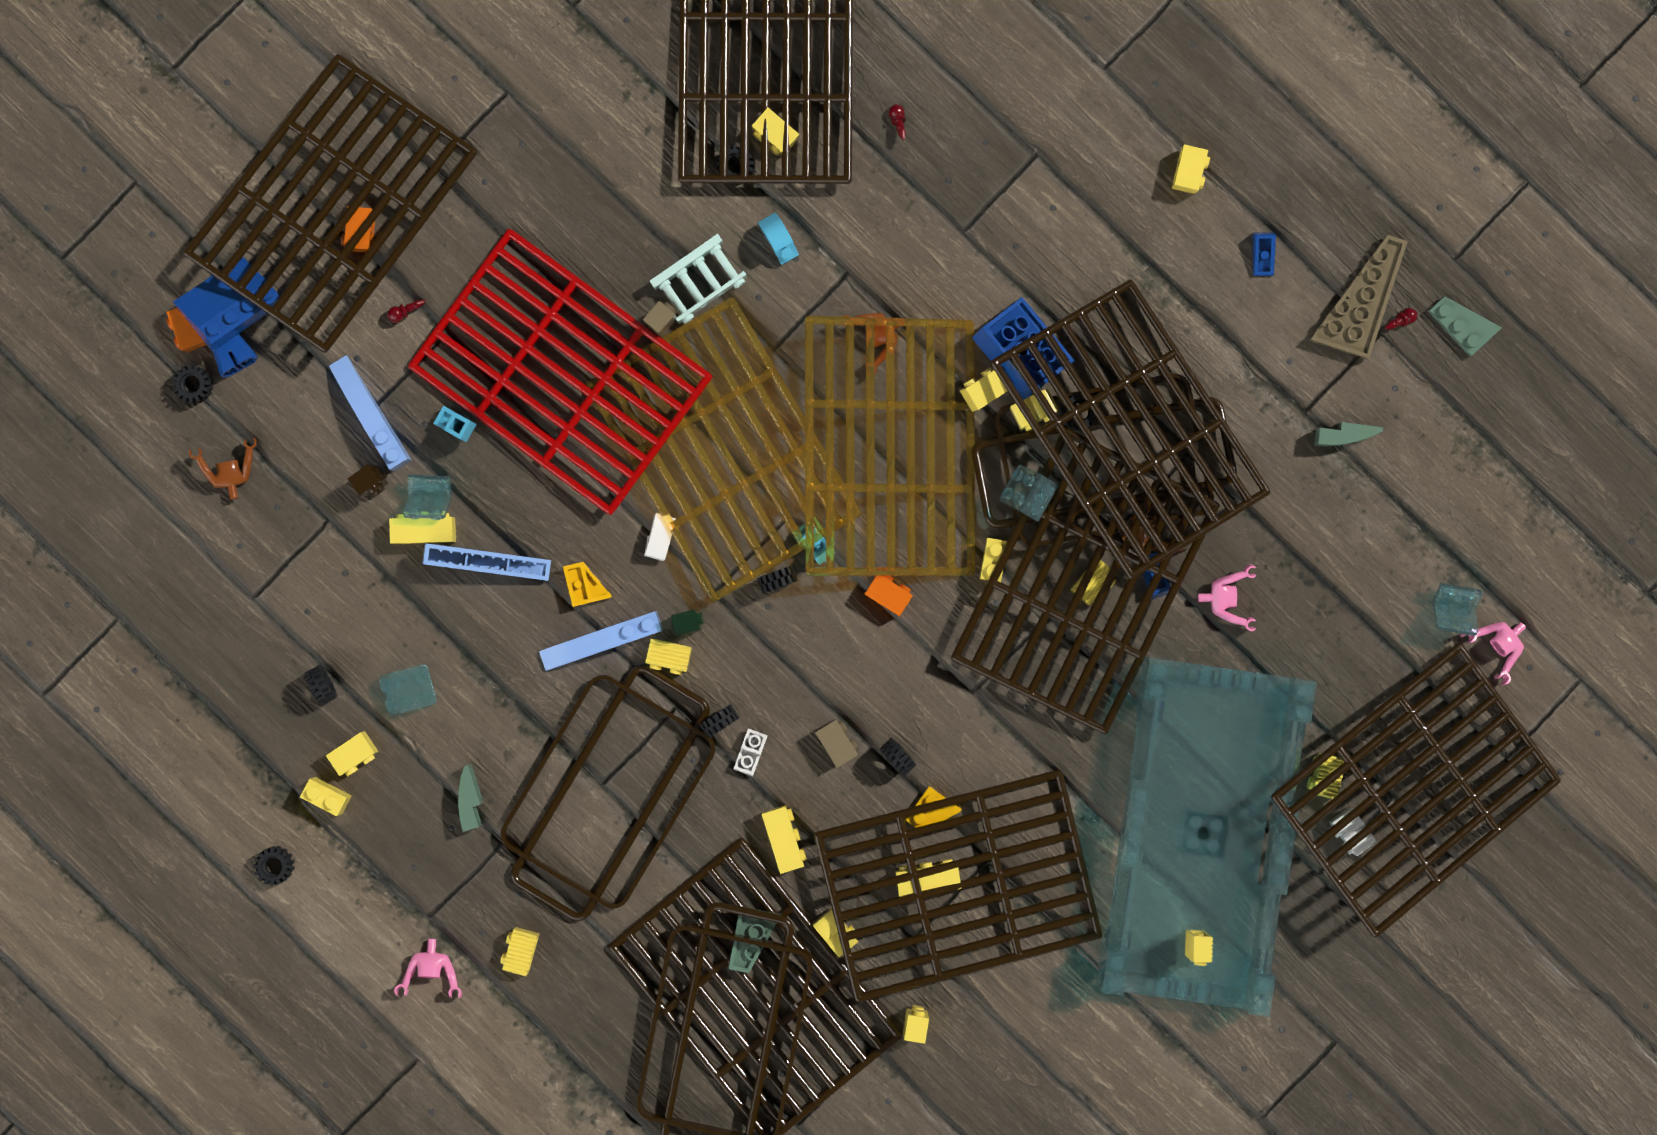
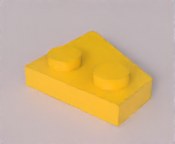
(583, 585)
(933, 816)

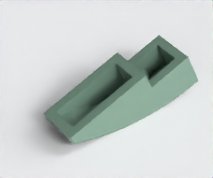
(1344, 434)
(468, 798)

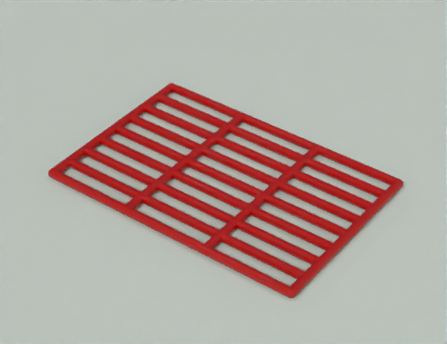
(592, 394)

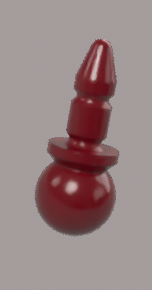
(896, 113)
(396, 314)
(1403, 318)

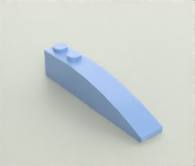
(370, 414)
(486, 562)
(601, 640)

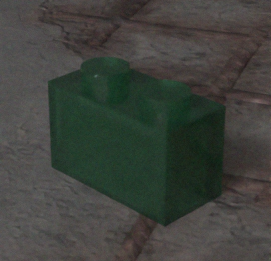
(687, 622)

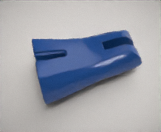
(234, 356)

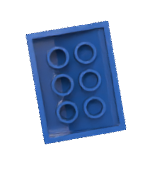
(219, 311)
(1010, 329)

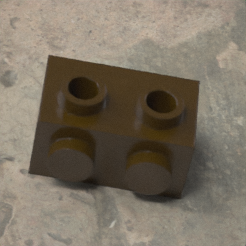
(368, 481)

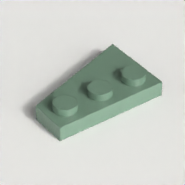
(1463, 325)
(745, 954)

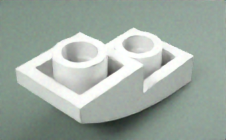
(659, 539)
(750, 752)

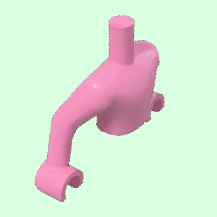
(1225, 596)
(1504, 643)
(429, 966)

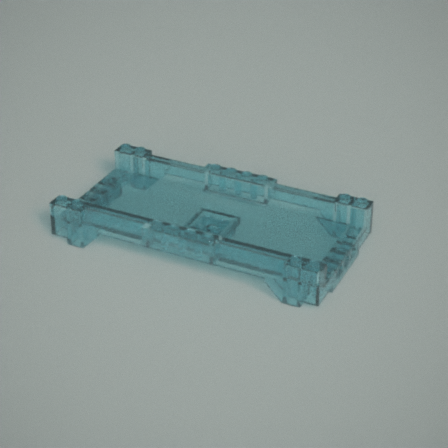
(1210, 758)

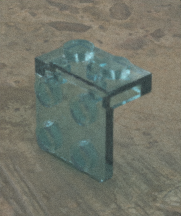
(1028, 492)
(428, 497)
(1456, 609)
(408, 689)

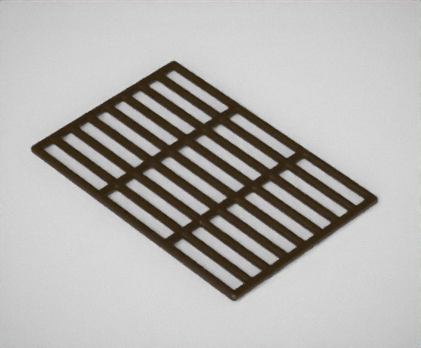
(765, 97)
(307, 234)
(1153, 462)
(1067, 617)
(1387, 812)
(919, 895)
(749, 1049)

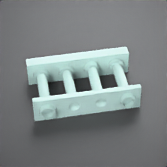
(680, 271)

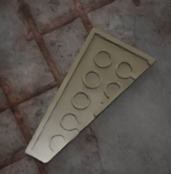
(1360, 310)

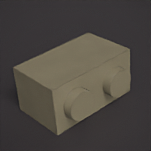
(661, 318)
(837, 743)

